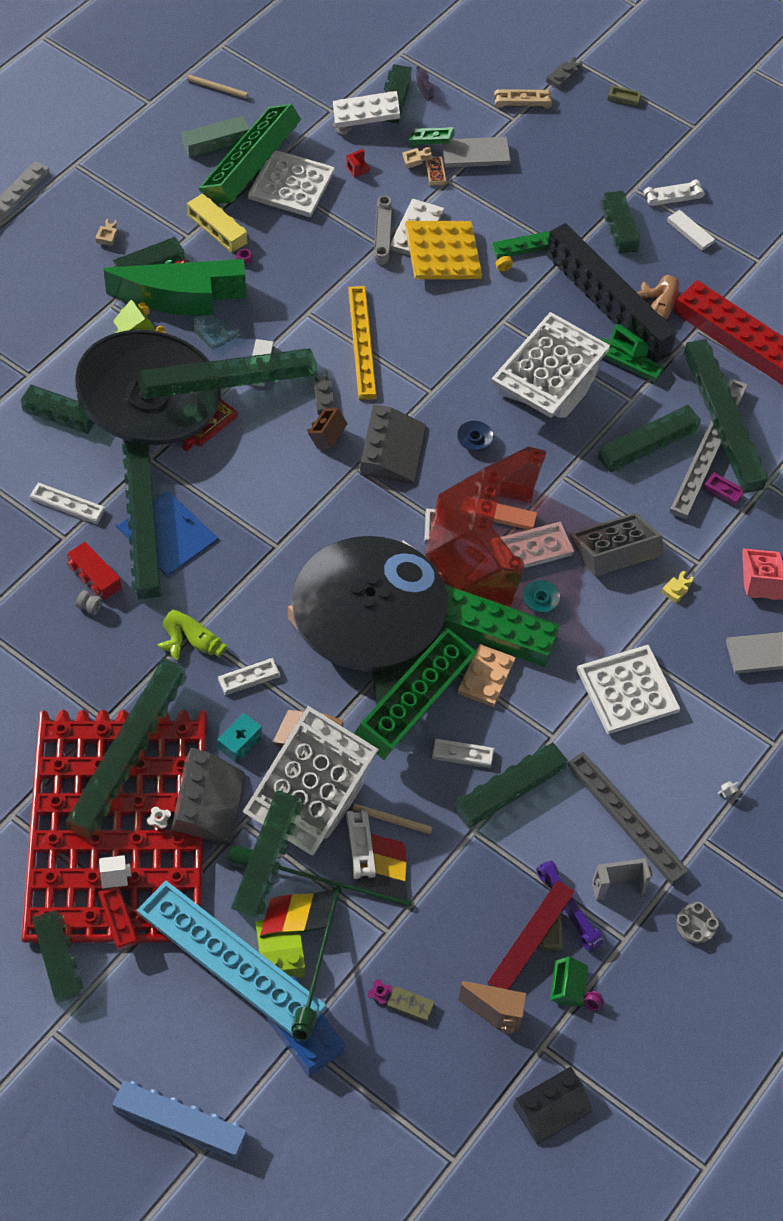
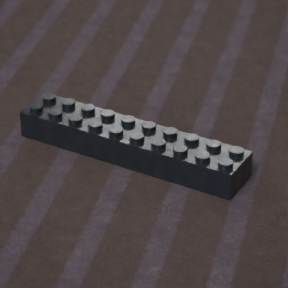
(609, 291)

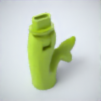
(196, 633)

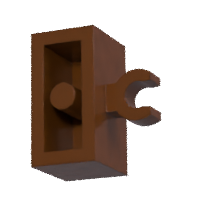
(327, 428)

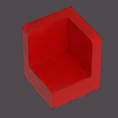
(356, 164)

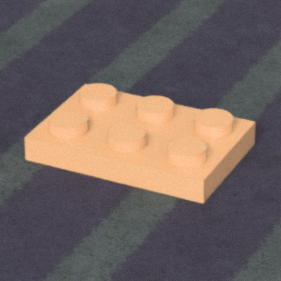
(486, 675)

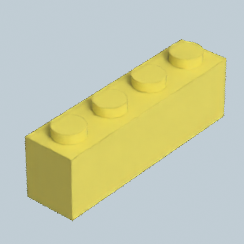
(217, 223)

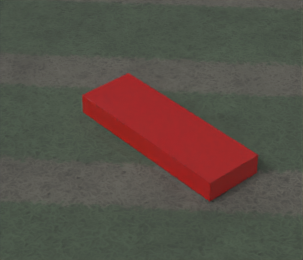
(118, 918)

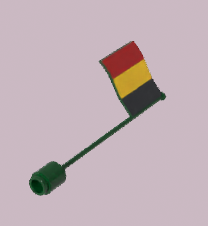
(389, 870)
(298, 915)

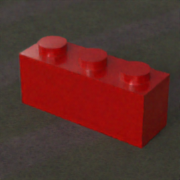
(93, 571)

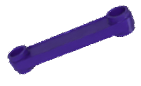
(589, 937)

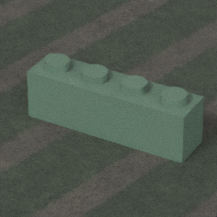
(214, 136)

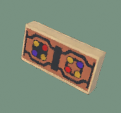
(435, 171)

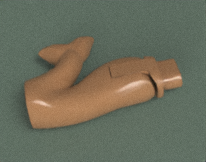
(666, 293)

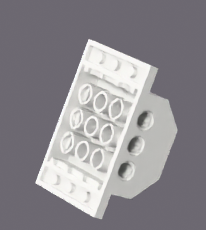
(552, 367)
(324, 769)

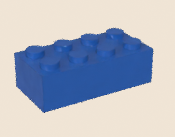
(317, 1050)

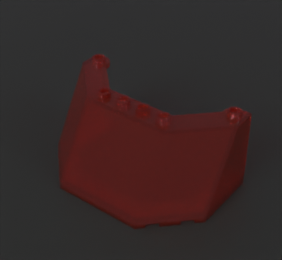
(462, 534)

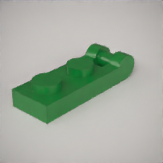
(431, 136)

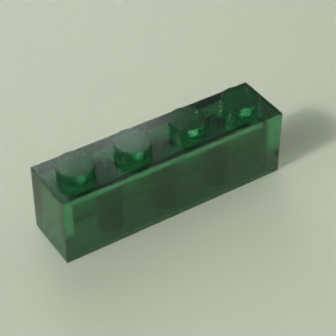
(399, 81)
(620, 222)
(161, 253)
(56, 409)
(56, 956)

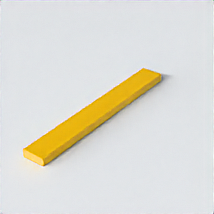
(362, 343)

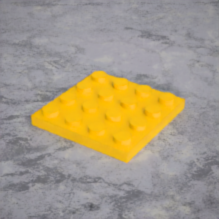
(443, 250)

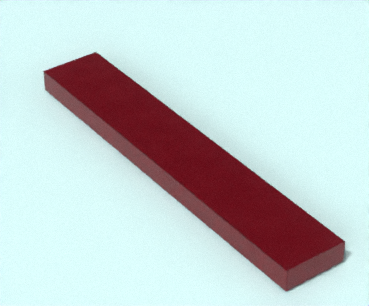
(531, 936)

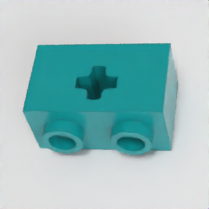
(240, 738)

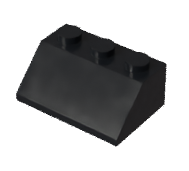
(553, 1105)

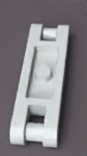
(674, 193)
(360, 844)

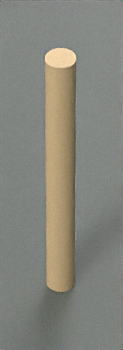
(216, 86)
(394, 819)

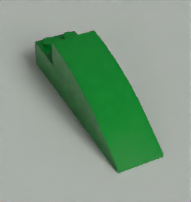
(178, 286)

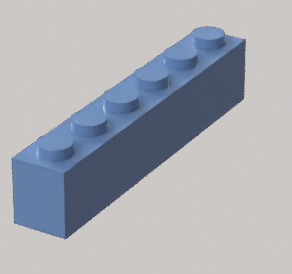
(180, 1120)

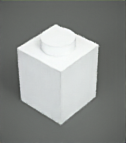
(114, 871)

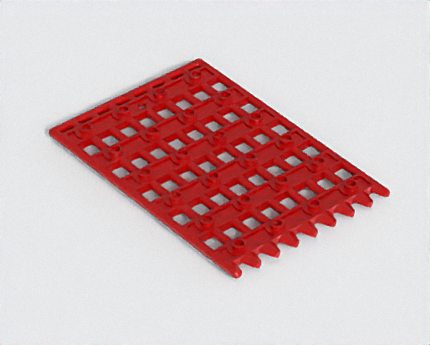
(107, 841)

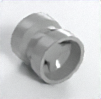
(88, 602)

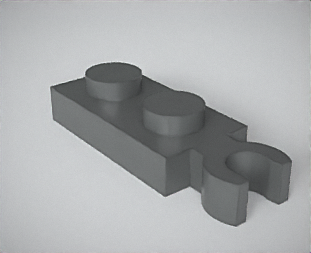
(563, 73)
(323, 392)

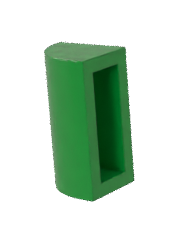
(628, 341)
(569, 982)

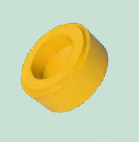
(504, 263)

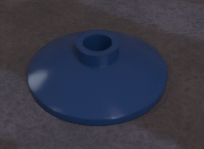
(475, 435)

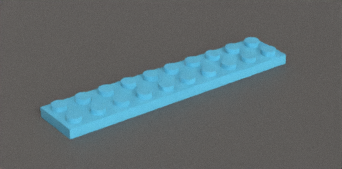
(227, 956)

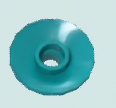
(541, 590)

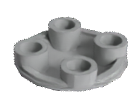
(697, 923)

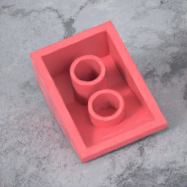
(763, 574)

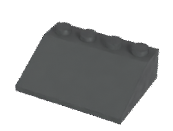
(392, 445)
(617, 544)
(208, 797)

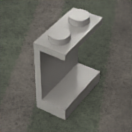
(621, 872)

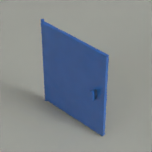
(177, 531)

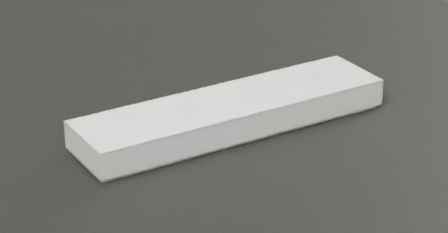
(67, 503)

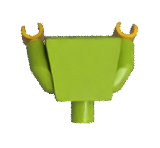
(134, 318)

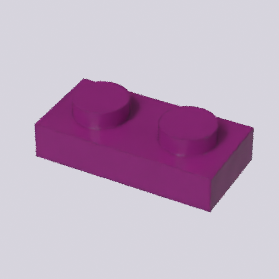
(724, 489)

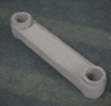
(382, 230)

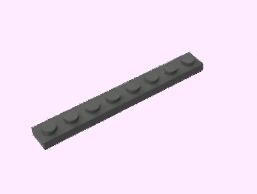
(627, 818)

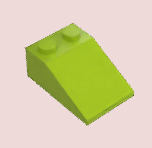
(283, 951)

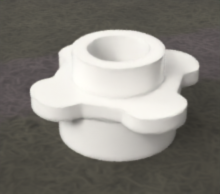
(728, 788)
(159, 823)

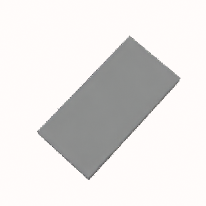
(476, 152)
(756, 652)

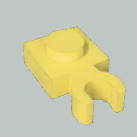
(675, 588)

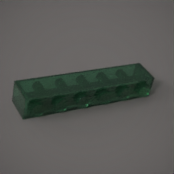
(649, 438)
(510, 785)
(267, 853)

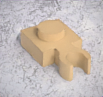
(415, 157)
(107, 234)

